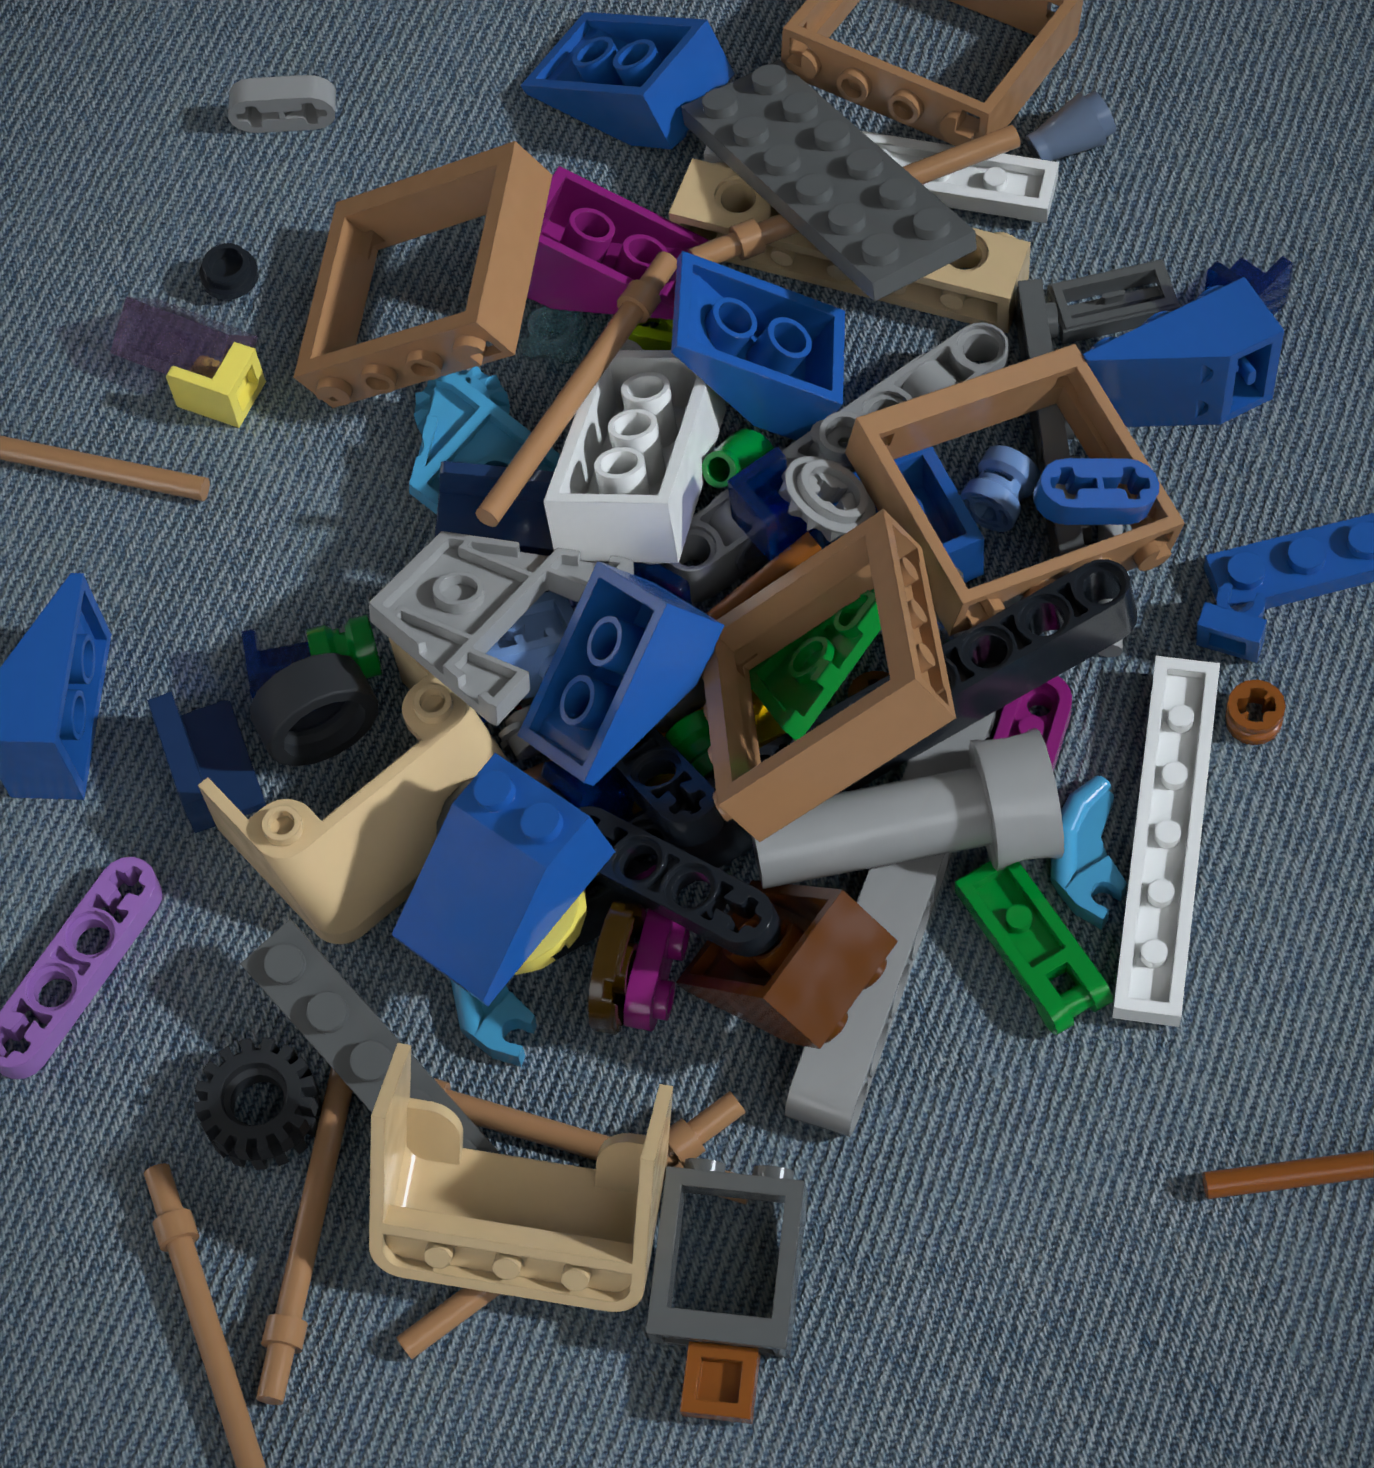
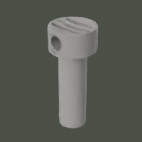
(998, 803)

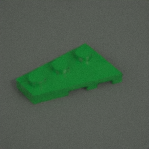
(809, 671)

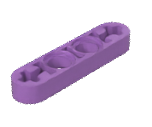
(83, 971)

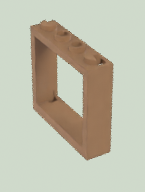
(913, 98)
(495, 183)
(978, 403)
(863, 735)

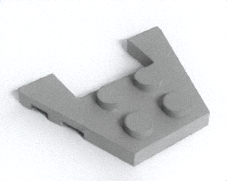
(463, 599)

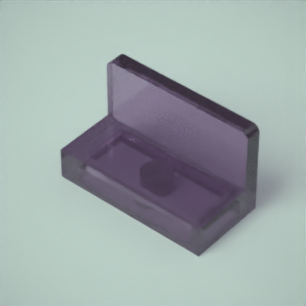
(169, 336)

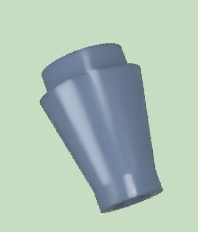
(1073, 129)

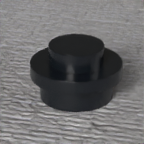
(228, 271)

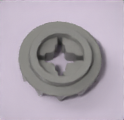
(815, 484)

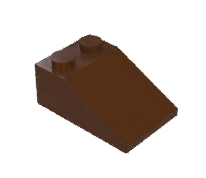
(808, 977)

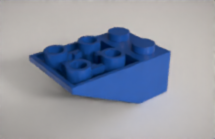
(1194, 361)

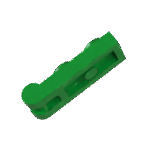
(1033, 943)

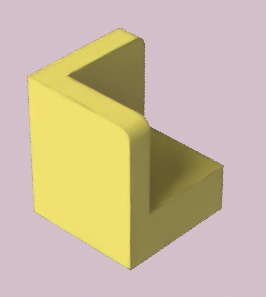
(227, 394)

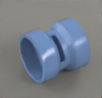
(1002, 483)

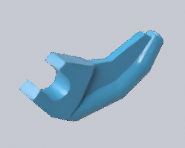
(1085, 864)
(491, 1024)

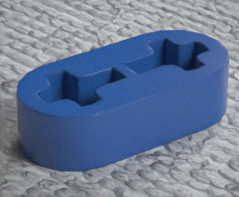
(1096, 491)

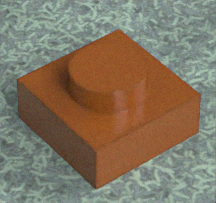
(720, 1382)

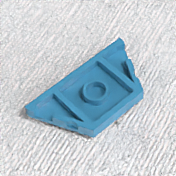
(466, 430)

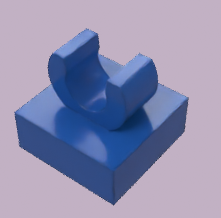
(1232, 631)

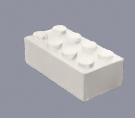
(634, 461)

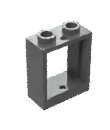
(679, 1325)

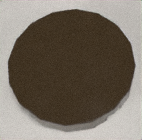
(614, 965)

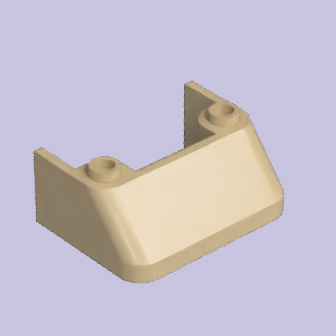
(372, 847)
(508, 1218)

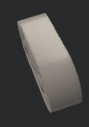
(282, 103)

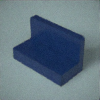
(466, 486)
(202, 747)

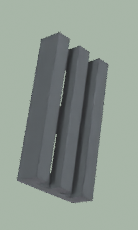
(1116, 309)

